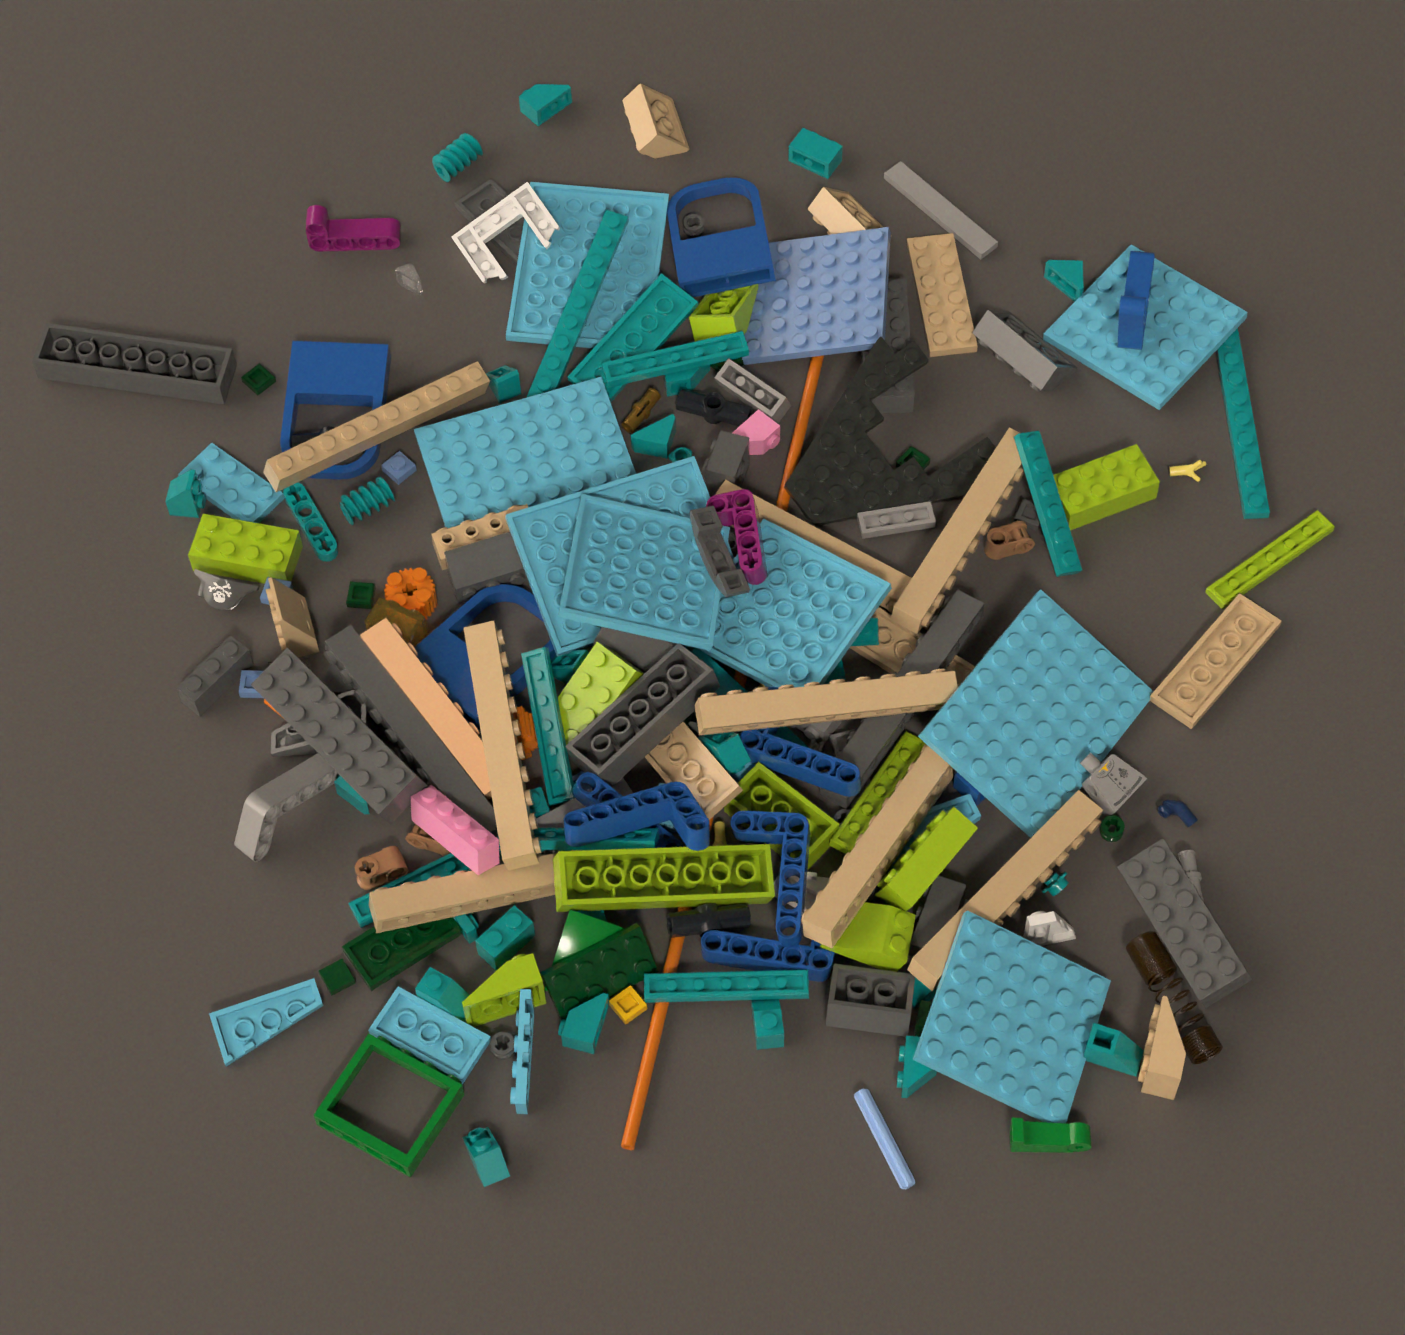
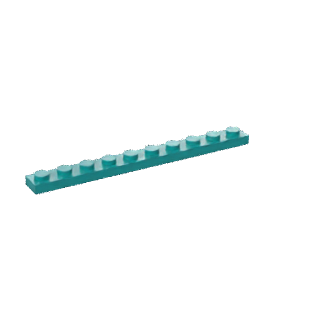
(579, 303)
(1242, 429)

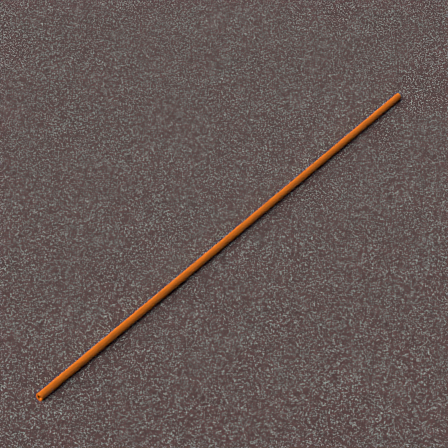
(676, 944)

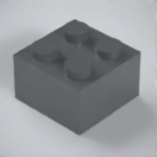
(727, 462)

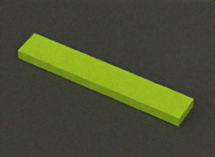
(1270, 559)
(881, 787)

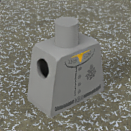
(1110, 782)

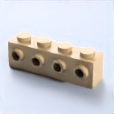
(471, 532)

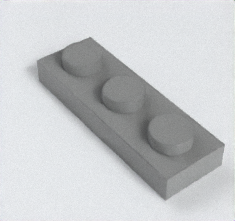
(896, 520)

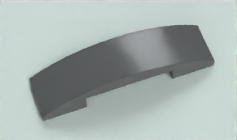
(715, 554)

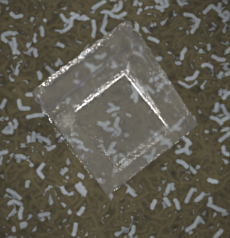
(408, 278)

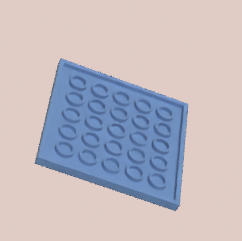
(824, 297)

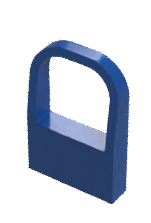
(724, 258)
(336, 376)
(449, 656)

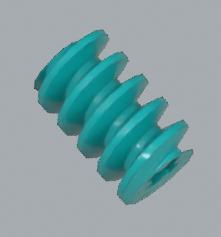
(456, 156)
(366, 499)

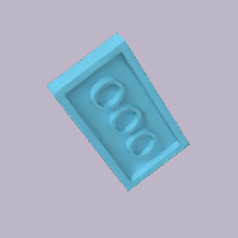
(233, 486)
(430, 1034)

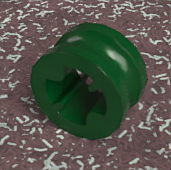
(1105, 825)

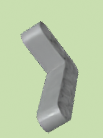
(277, 798)

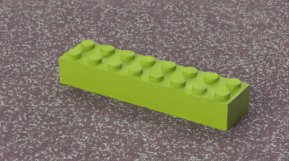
(662, 877)

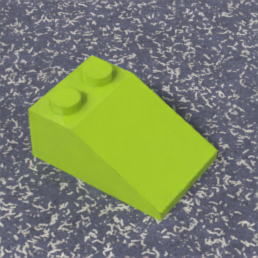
(723, 313)
(877, 937)
(501, 991)

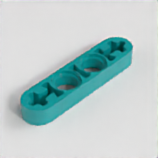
(308, 522)

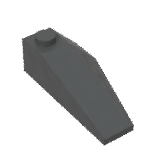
(288, 742)

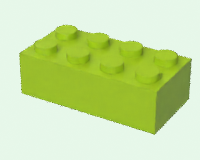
(1106, 486)
(244, 549)
(594, 688)
(770, 793)
(924, 863)

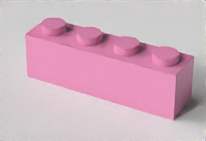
(455, 830)

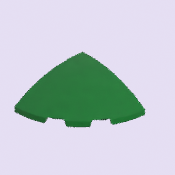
(581, 933)

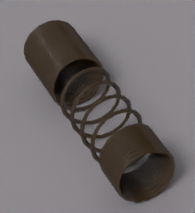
(1157, 966)

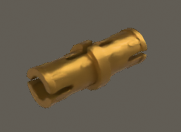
(632, 421)

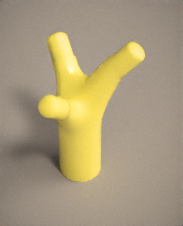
(1187, 470)
(719, 829)

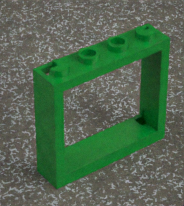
(370, 1144)

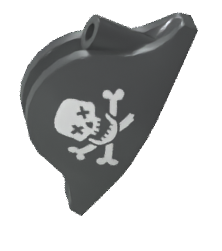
(222, 593)

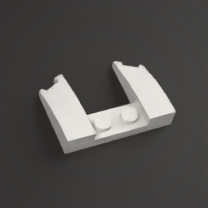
(475, 235)

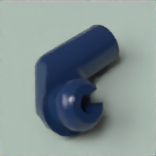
(1177, 808)

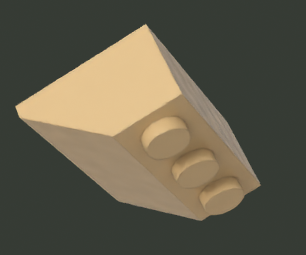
(654, 123)
(841, 212)

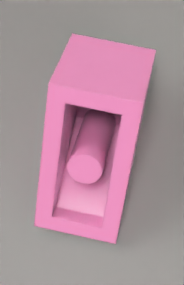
(762, 433)

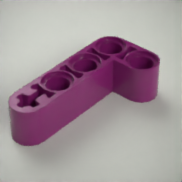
(350, 233)
(740, 516)

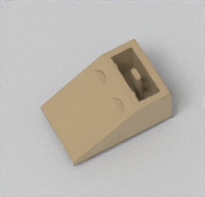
(291, 619)
(1162, 1054)

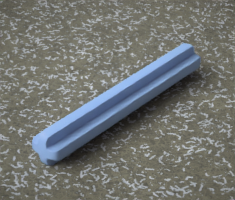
(884, 1139)

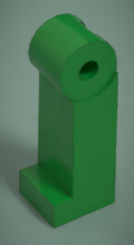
(1049, 1137)

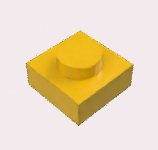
(628, 1005)

